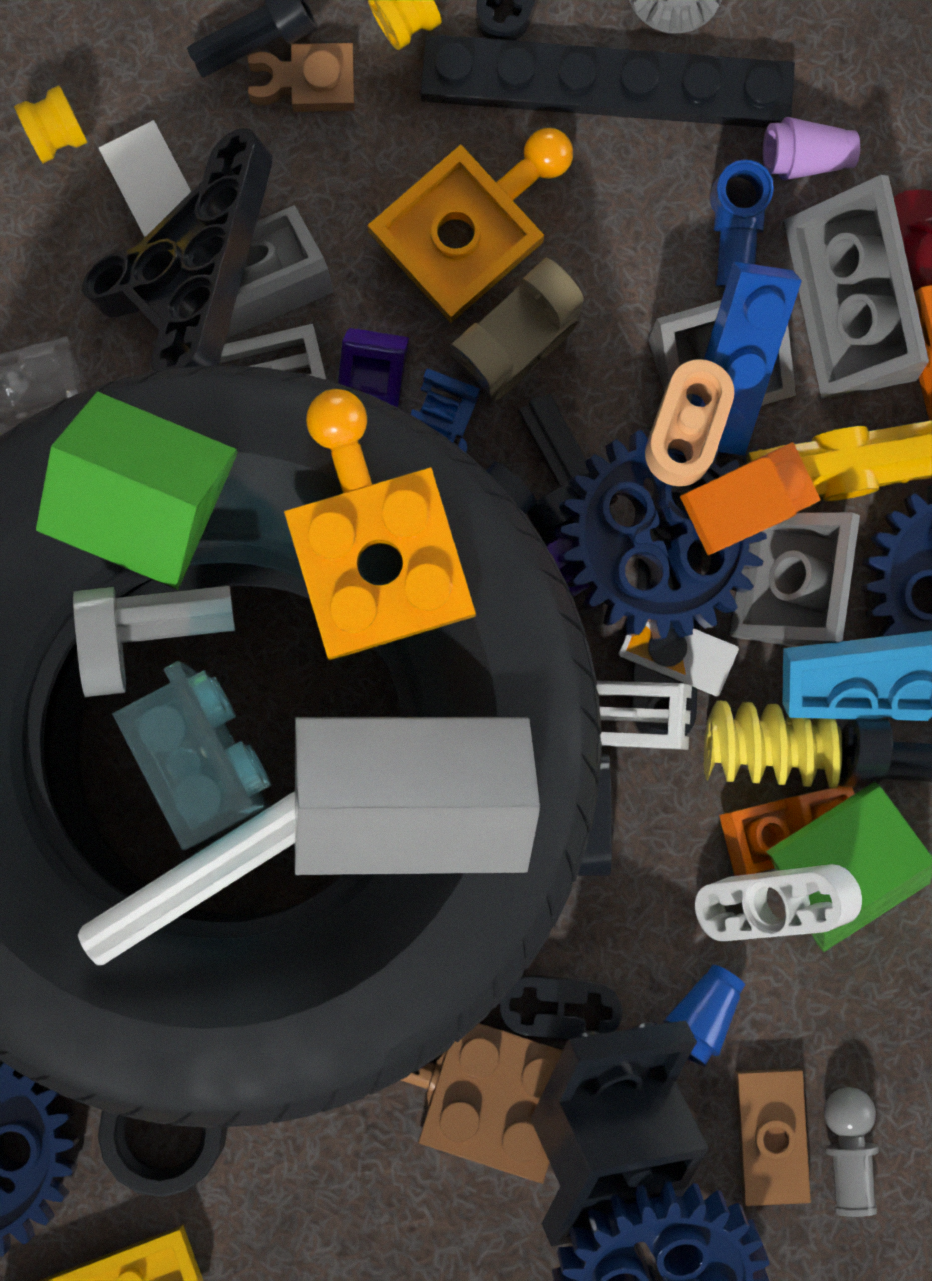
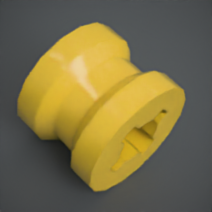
(404, 17)
(50, 124)

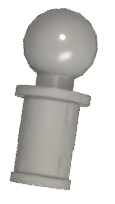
(851, 1116)

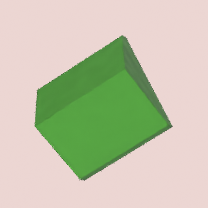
(132, 488)
(872, 844)

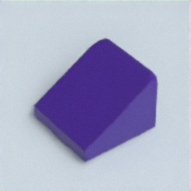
(373, 363)

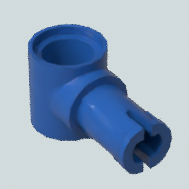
(739, 225)

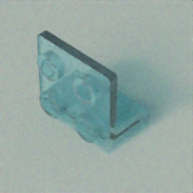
(191, 757)

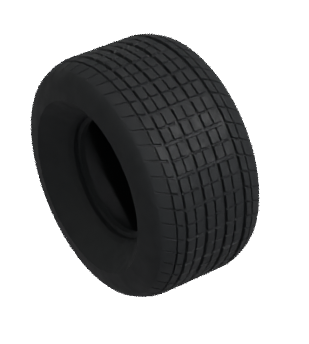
(378, 970)

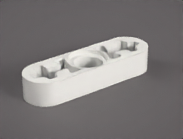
(794, 888)

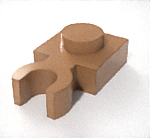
(316, 77)

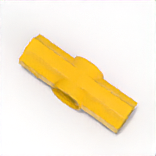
(859, 461)

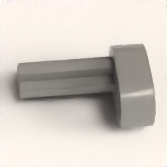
(108, 621)

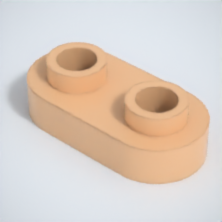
(689, 427)

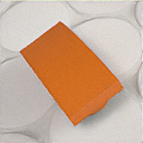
(760, 827)

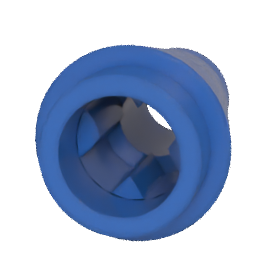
(709, 1011)

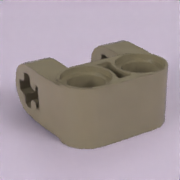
(520, 330)

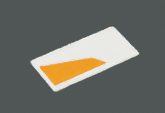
(703, 667)

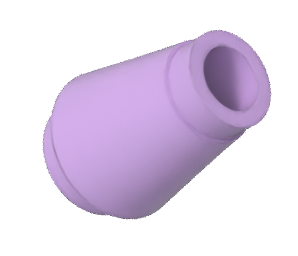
(808, 148)

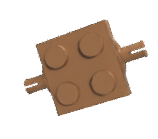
(485, 1099)

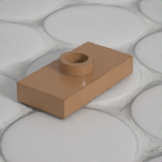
(772, 1137)

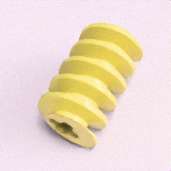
(771, 743)

